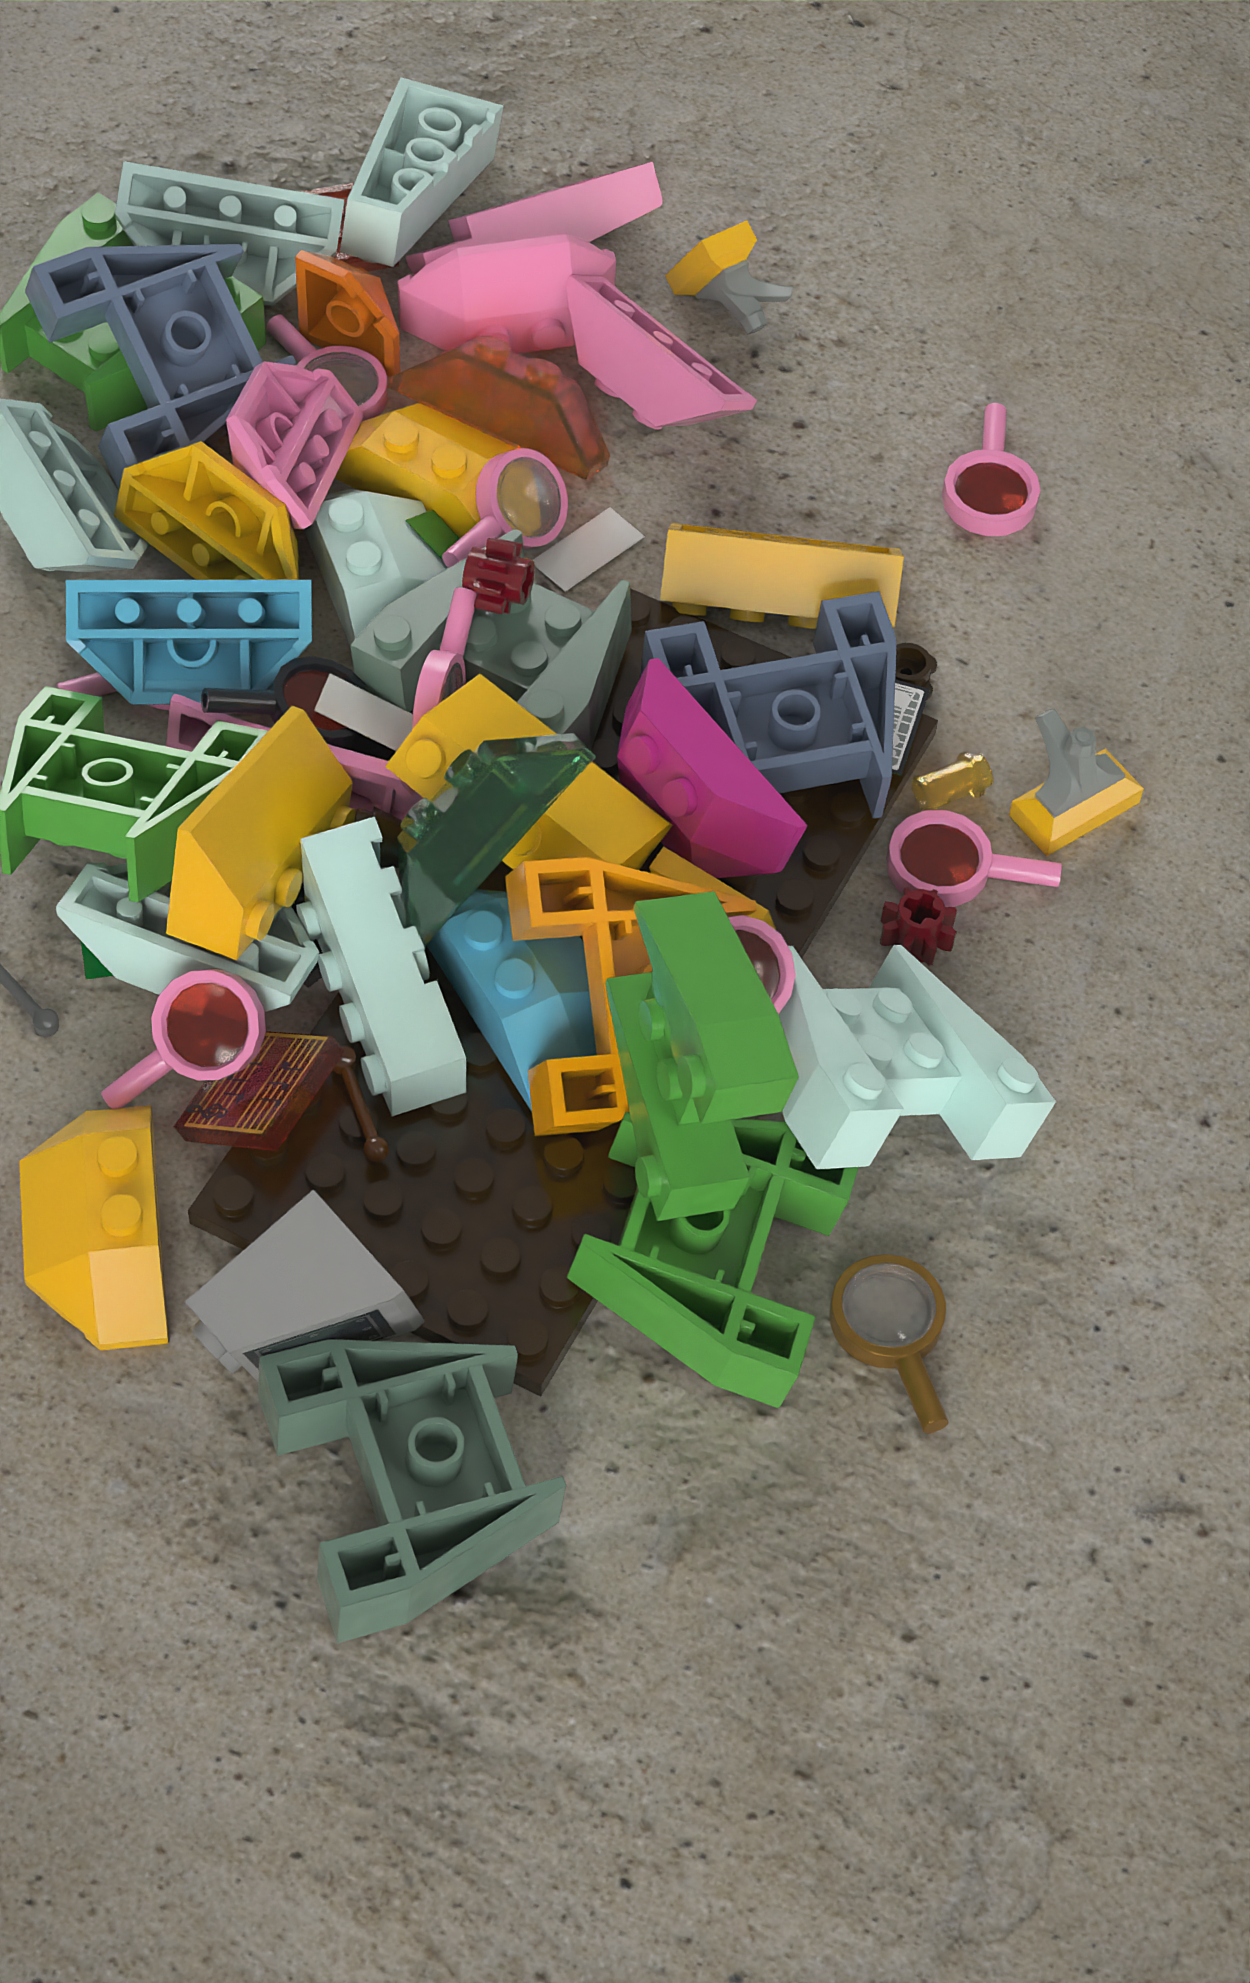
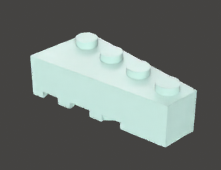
(416, 168)

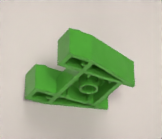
(92, 356)
(106, 790)
(695, 1054)
(694, 1274)

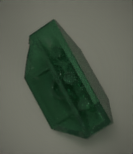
(478, 819)

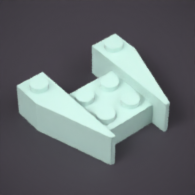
(902, 1053)

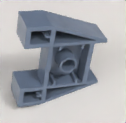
(172, 328)
(804, 715)

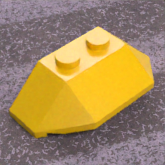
(422, 459)
(208, 517)
(97, 1227)

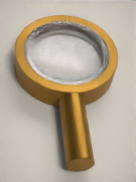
(892, 1317)

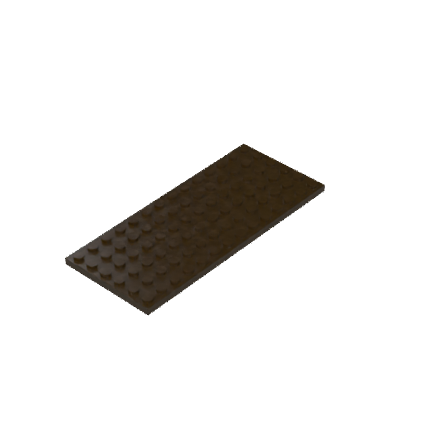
(469, 1200)

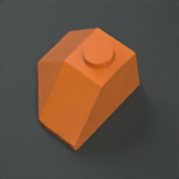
(345, 308)

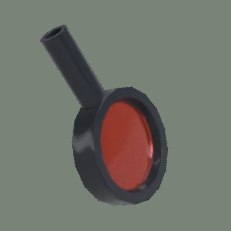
(297, 685)

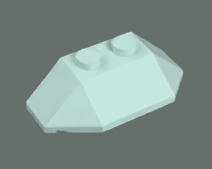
(196, 209)
(59, 496)
(369, 553)
(136, 949)

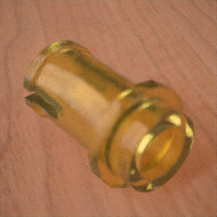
(952, 782)

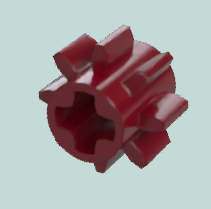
(498, 575)
(919, 924)

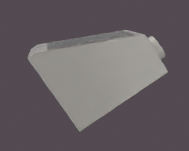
(299, 1287)

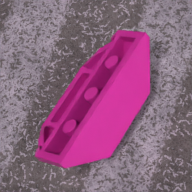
(702, 783)

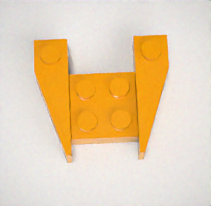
(593, 902)

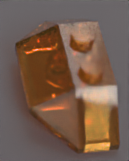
(510, 400)

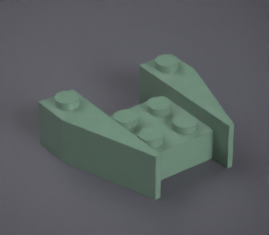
(542, 654)
(429, 1460)

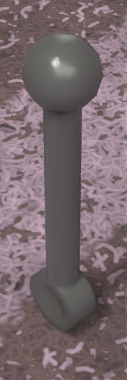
(44, 1020)

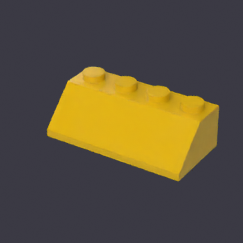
(772, 573)
(588, 819)
(243, 843)

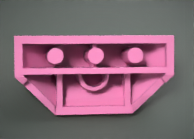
(501, 292)
(645, 361)
(293, 434)

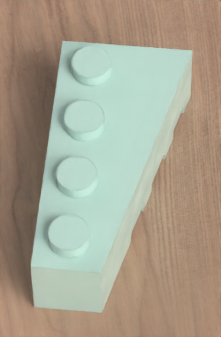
(378, 969)

